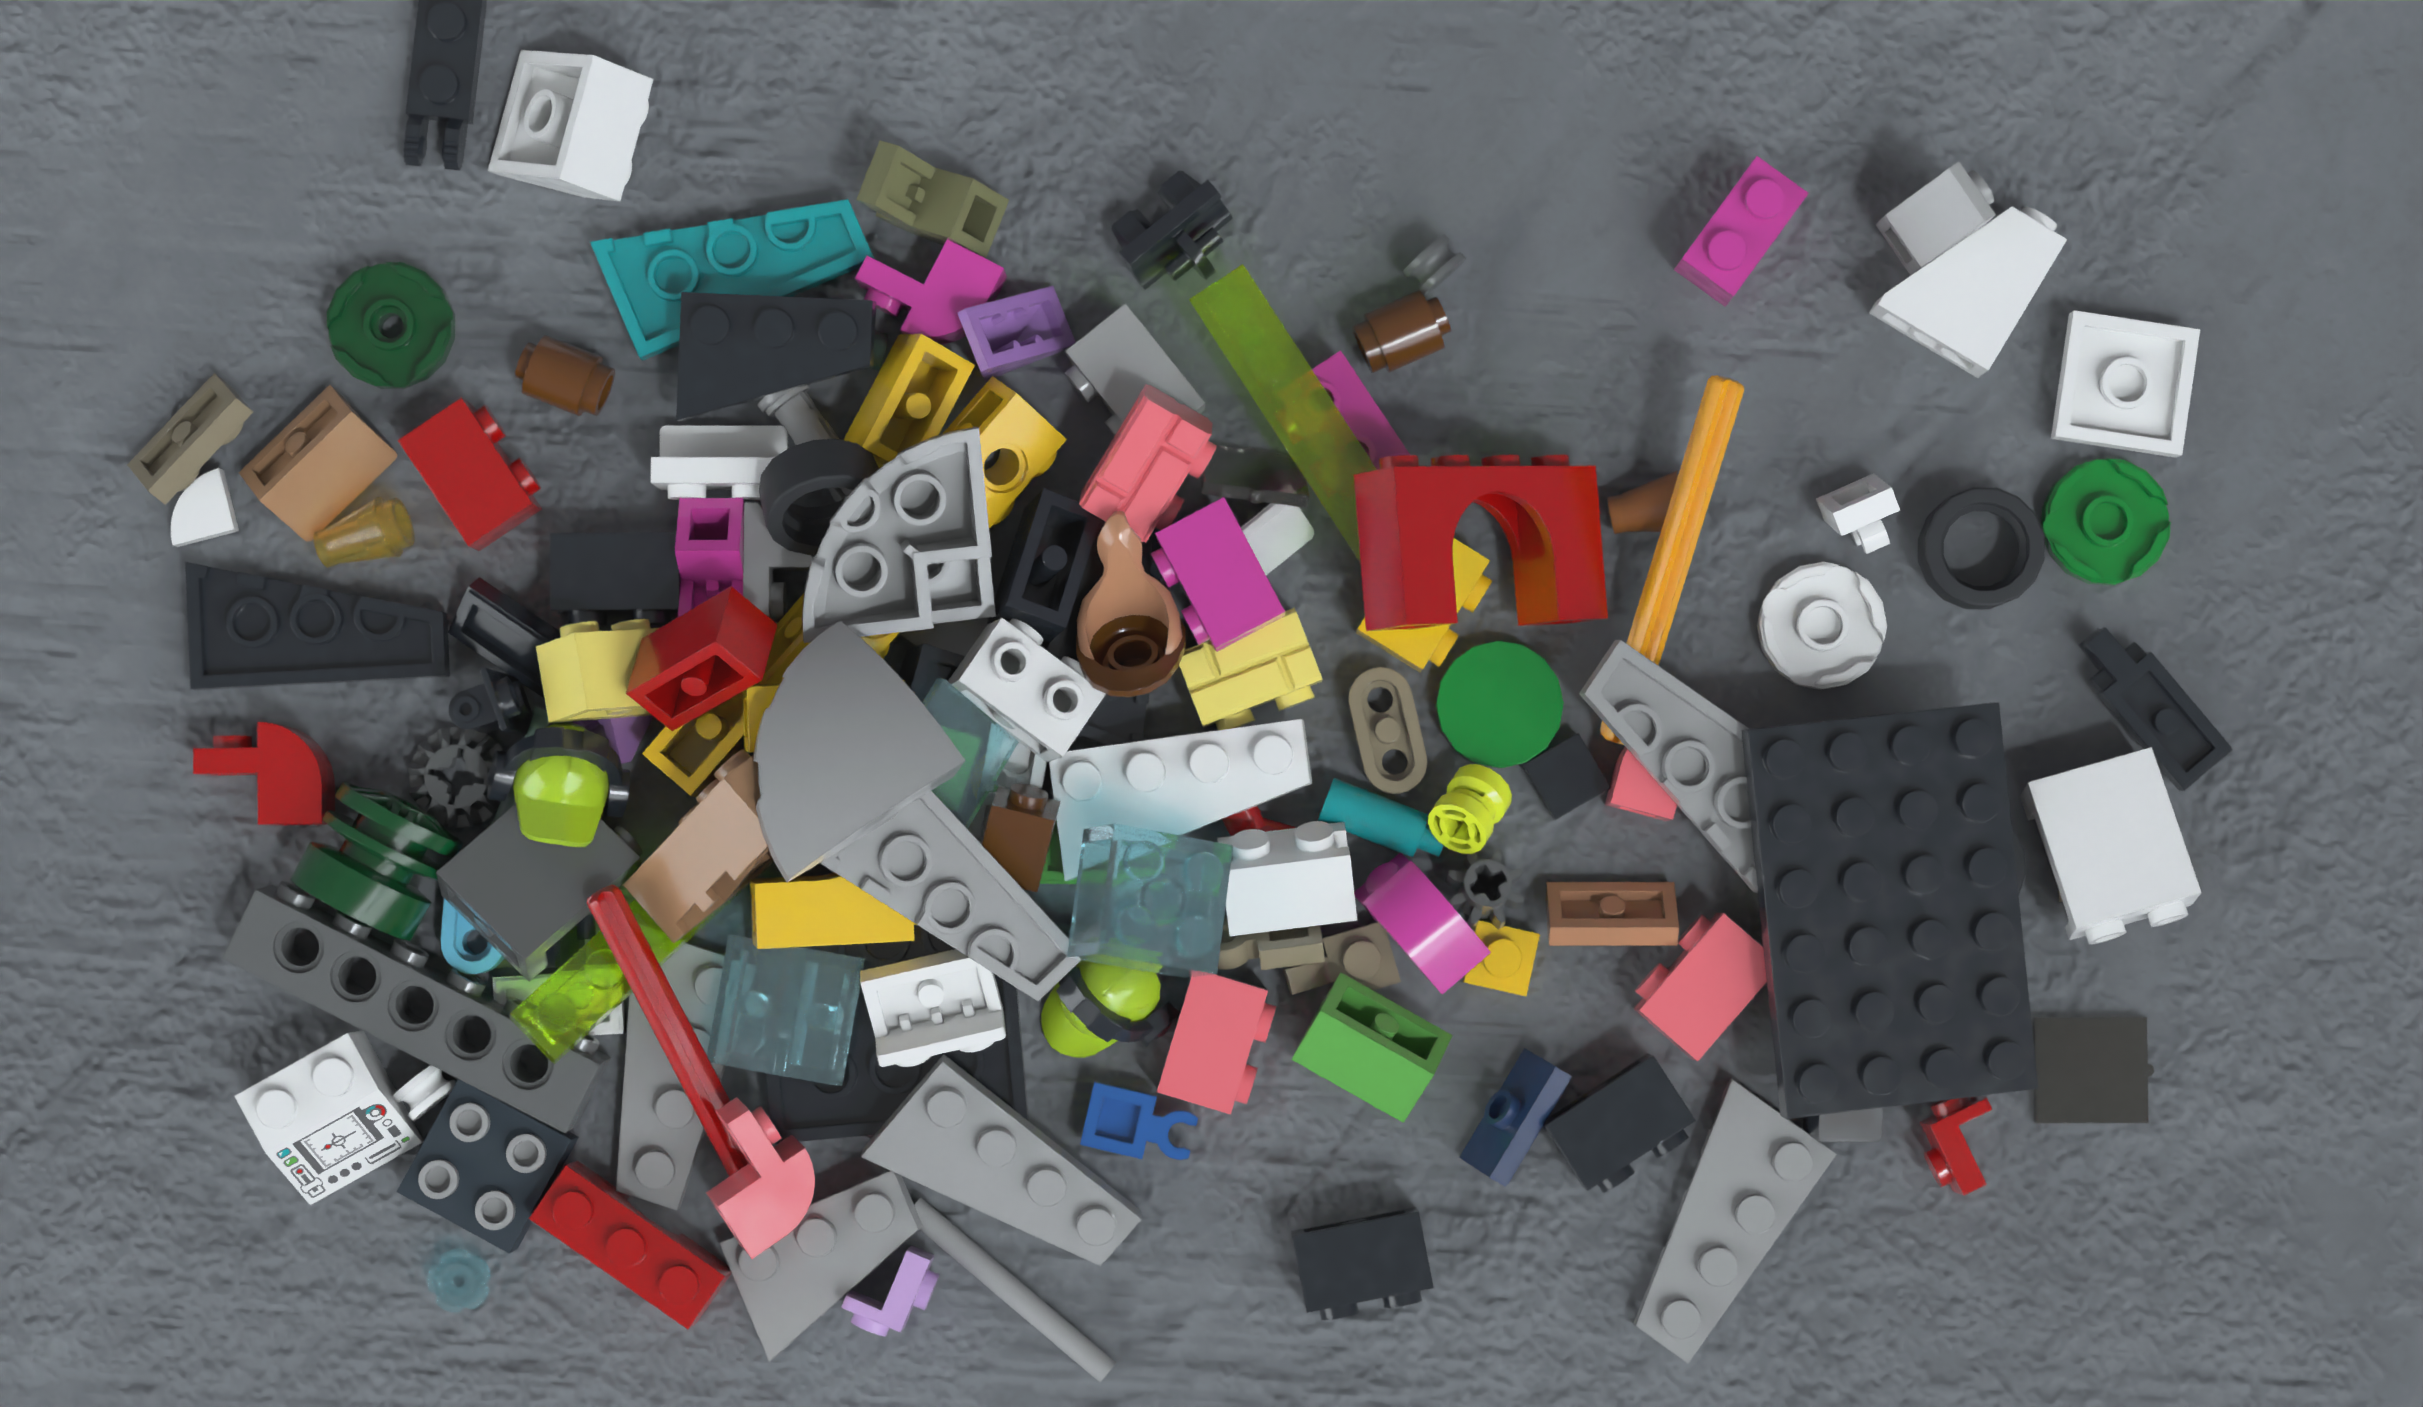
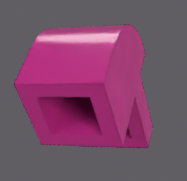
(954, 283)
(709, 548)
(1421, 922)

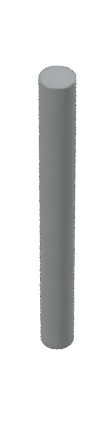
(1013, 1292)

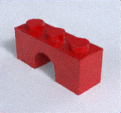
(630, 1247)

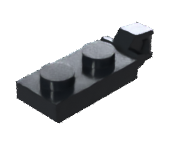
(2154, 708)

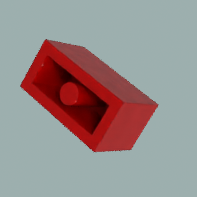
(471, 473)
(702, 658)

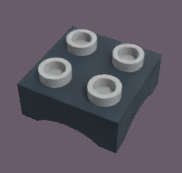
(486, 1166)

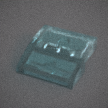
(785, 1011)

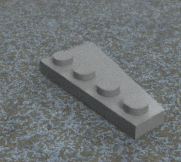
(957, 891)

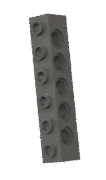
(267, 949)

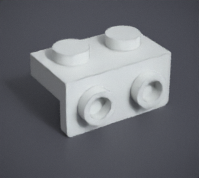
(715, 459)
(932, 1007)

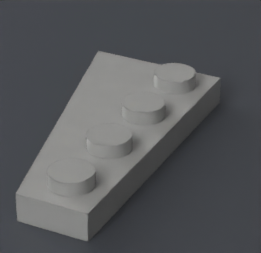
(1682, 744)
(657, 1120)
(993, 1159)
(1736, 1206)

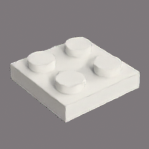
(2125, 384)

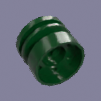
(376, 861)

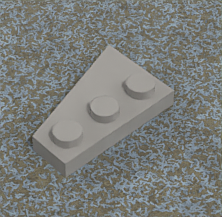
(822, 1257)

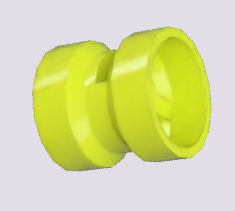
(1467, 818)

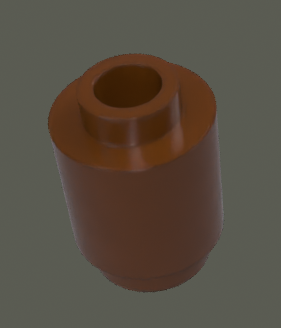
(1401, 332)
(565, 376)

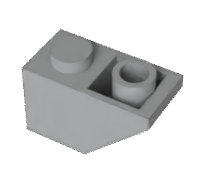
(1937, 217)

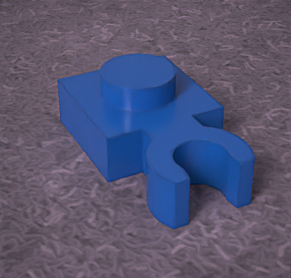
(1124, 1121)

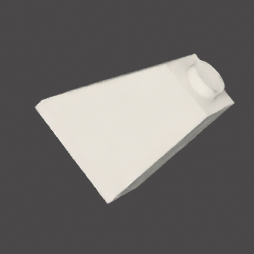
(1976, 290)

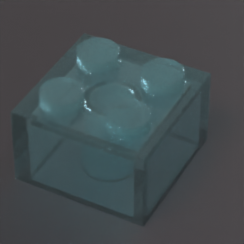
(1150, 901)

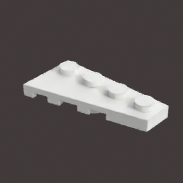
(1175, 781)

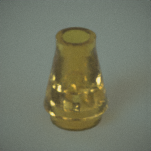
(369, 533)

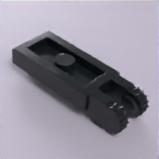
(444, 76)

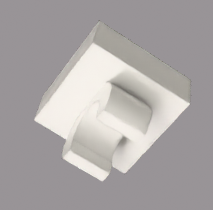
(1859, 511)

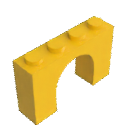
(818, 907)

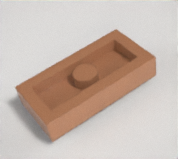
(1612, 914)

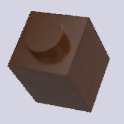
(1021, 832)

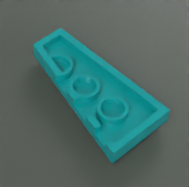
(746, 256)

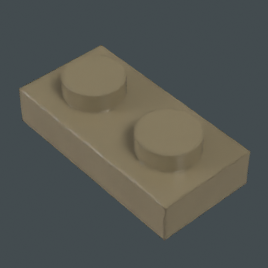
(190, 439)

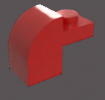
(290, 769)

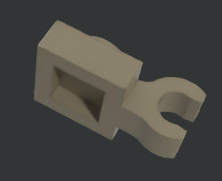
(1358, 953)

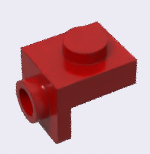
(1950, 1155)

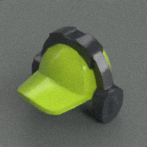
(561, 783)
(1102, 1006)

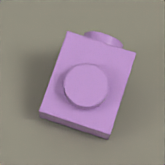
(910, 1288)

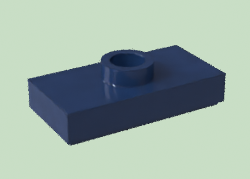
(1515, 1117)

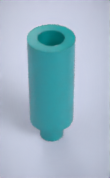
(1378, 819)

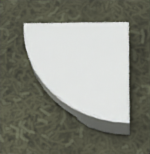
(203, 510)

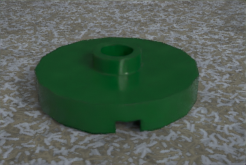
(358, 320)

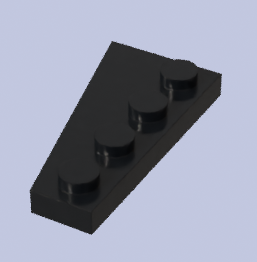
(288, 633)

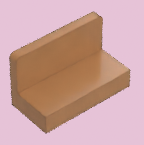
(318, 464)

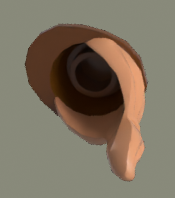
(1128, 621)

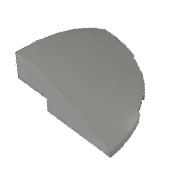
(907, 545)
(842, 751)

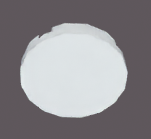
(1821, 625)

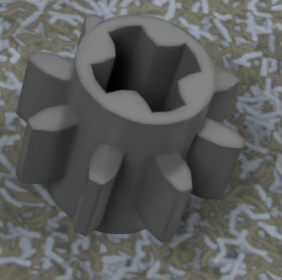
(1489, 872)

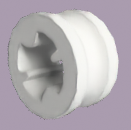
(424, 1091)

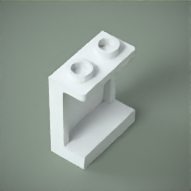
(2113, 845)

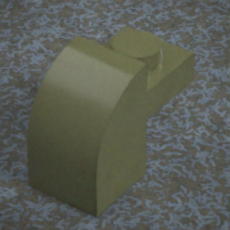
(931, 200)

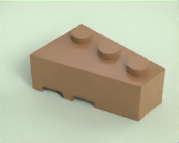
(707, 854)

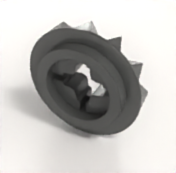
(435, 795)

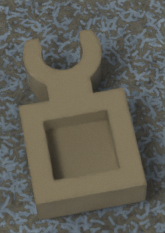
(1274, 948)

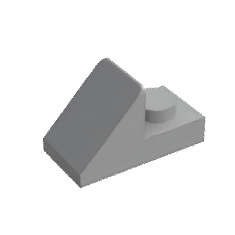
(762, 561)

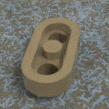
(1388, 730)

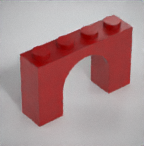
(1410, 524)

